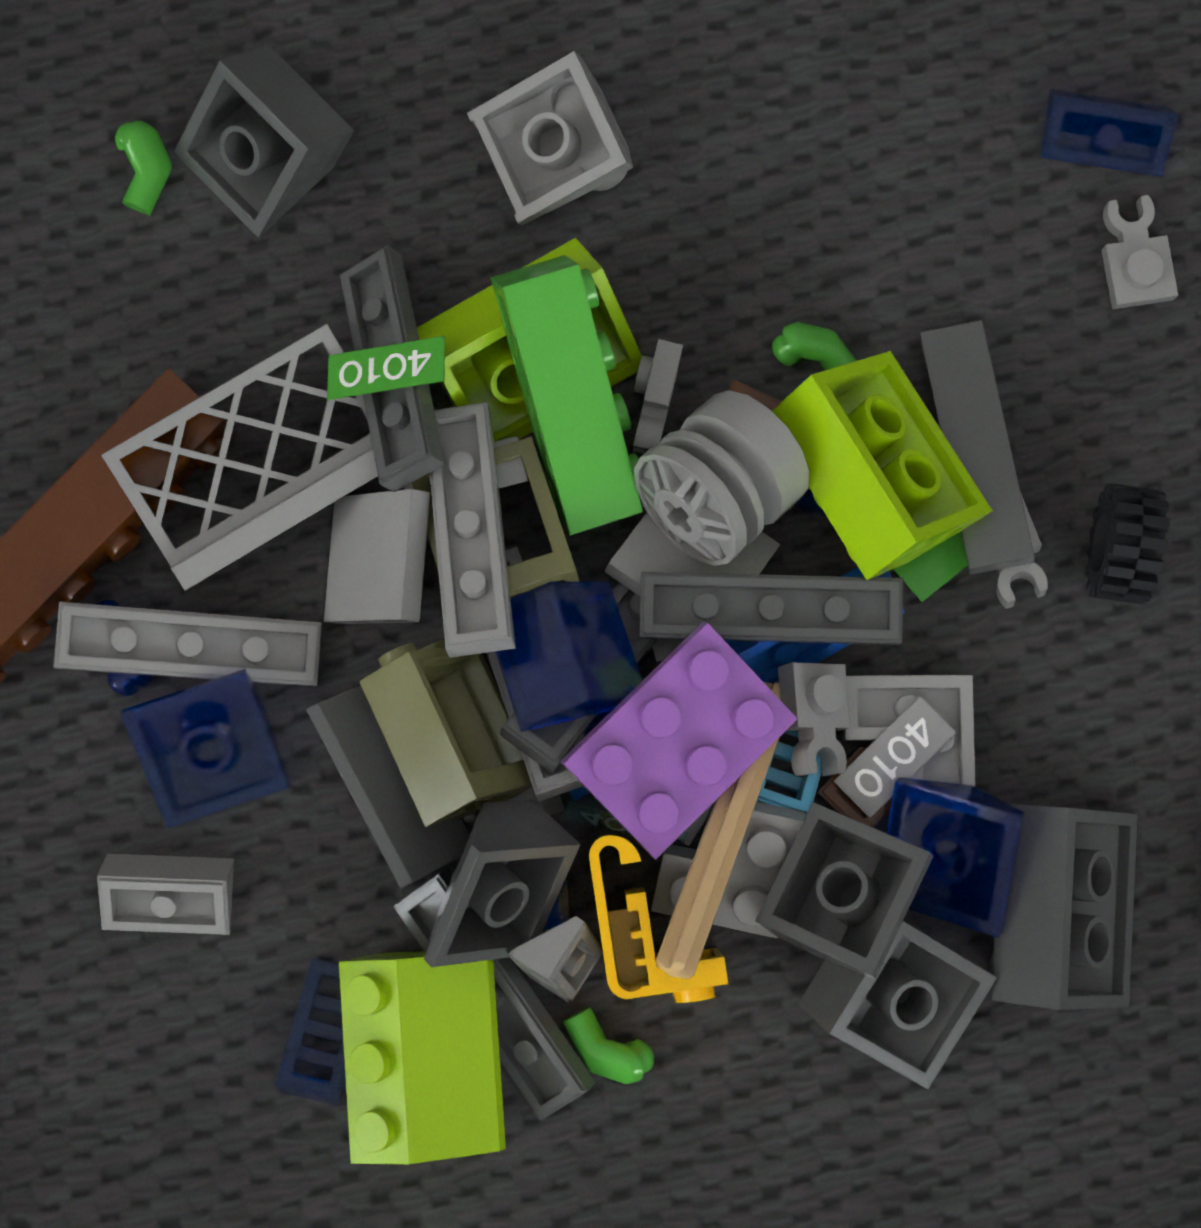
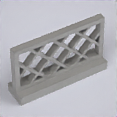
(269, 513)

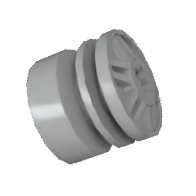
(722, 477)

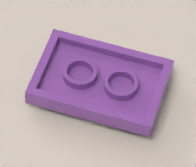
(679, 740)

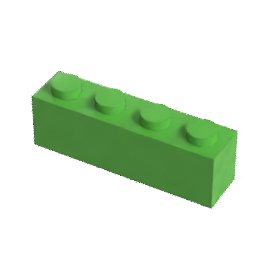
(568, 391)

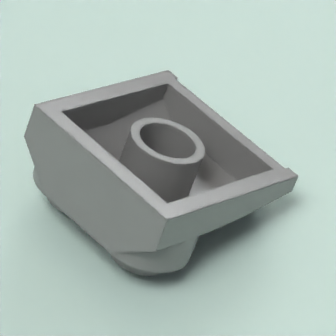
(553, 138)

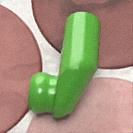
(149, 162)
(811, 343)
(607, 1057)

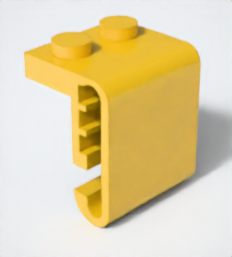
(630, 946)

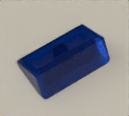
(1108, 132)

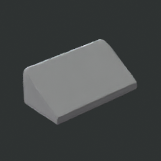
(166, 894)
(560, 957)

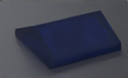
(567, 655)
(206, 748)
(971, 845)

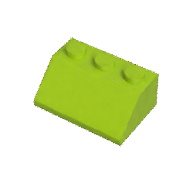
(479, 355)
(880, 463)
(420, 1059)

